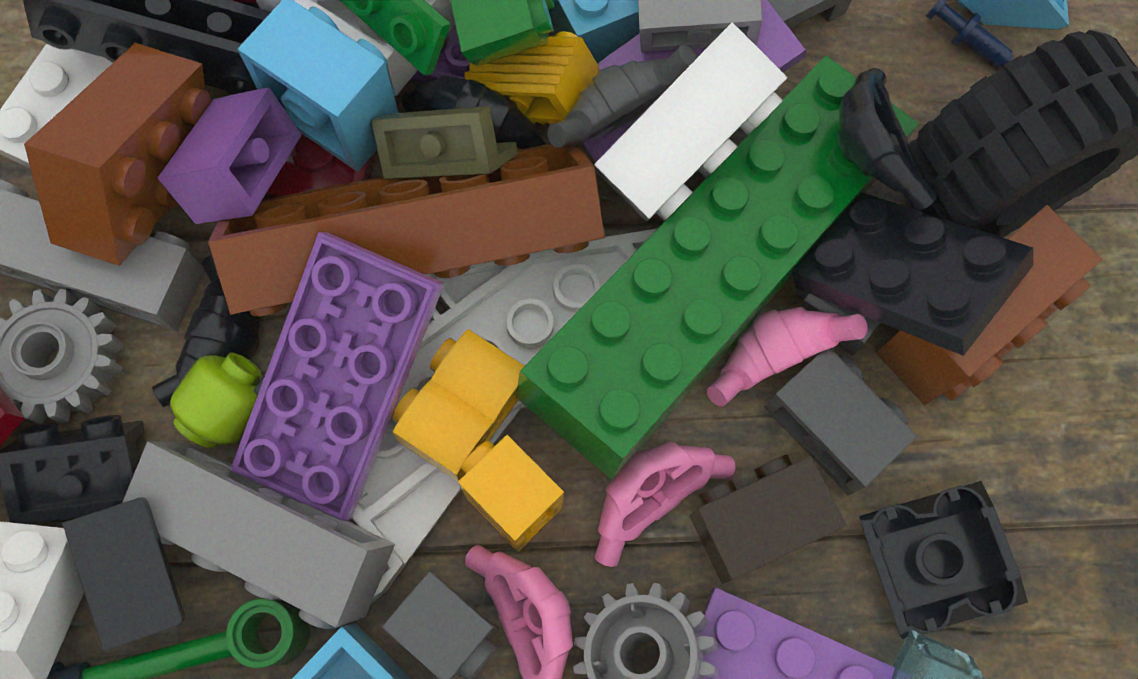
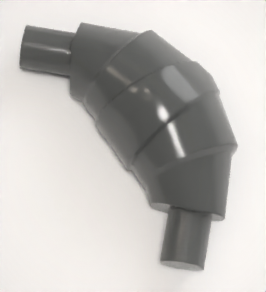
(618, 97)

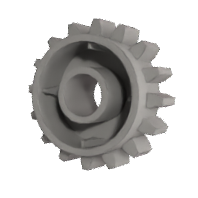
(82, 363)
(641, 619)

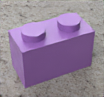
(231, 156)

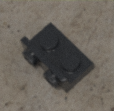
(68, 472)

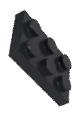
(914, 271)

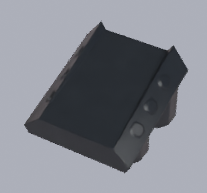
(943, 559)

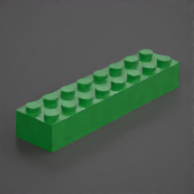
(698, 278)

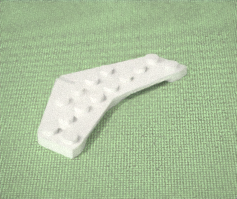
(516, 312)

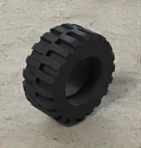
(1032, 134)

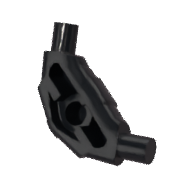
(456, 93)
(876, 142)
(211, 333)

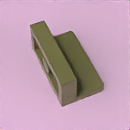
(439, 143)

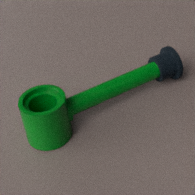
(237, 641)

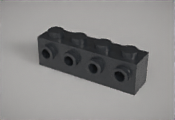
(186, 28)

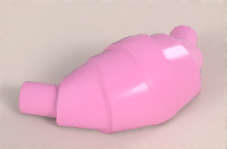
(778, 342)
(651, 488)
(529, 610)

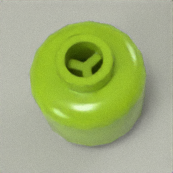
(215, 399)

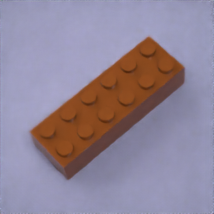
(425, 223)

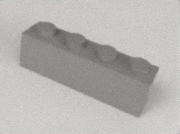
(149, 285)
(260, 535)

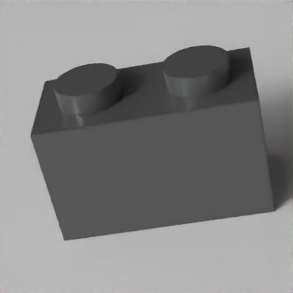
(841, 420)
(443, 630)

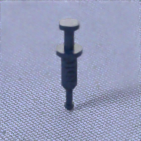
(972, 34)

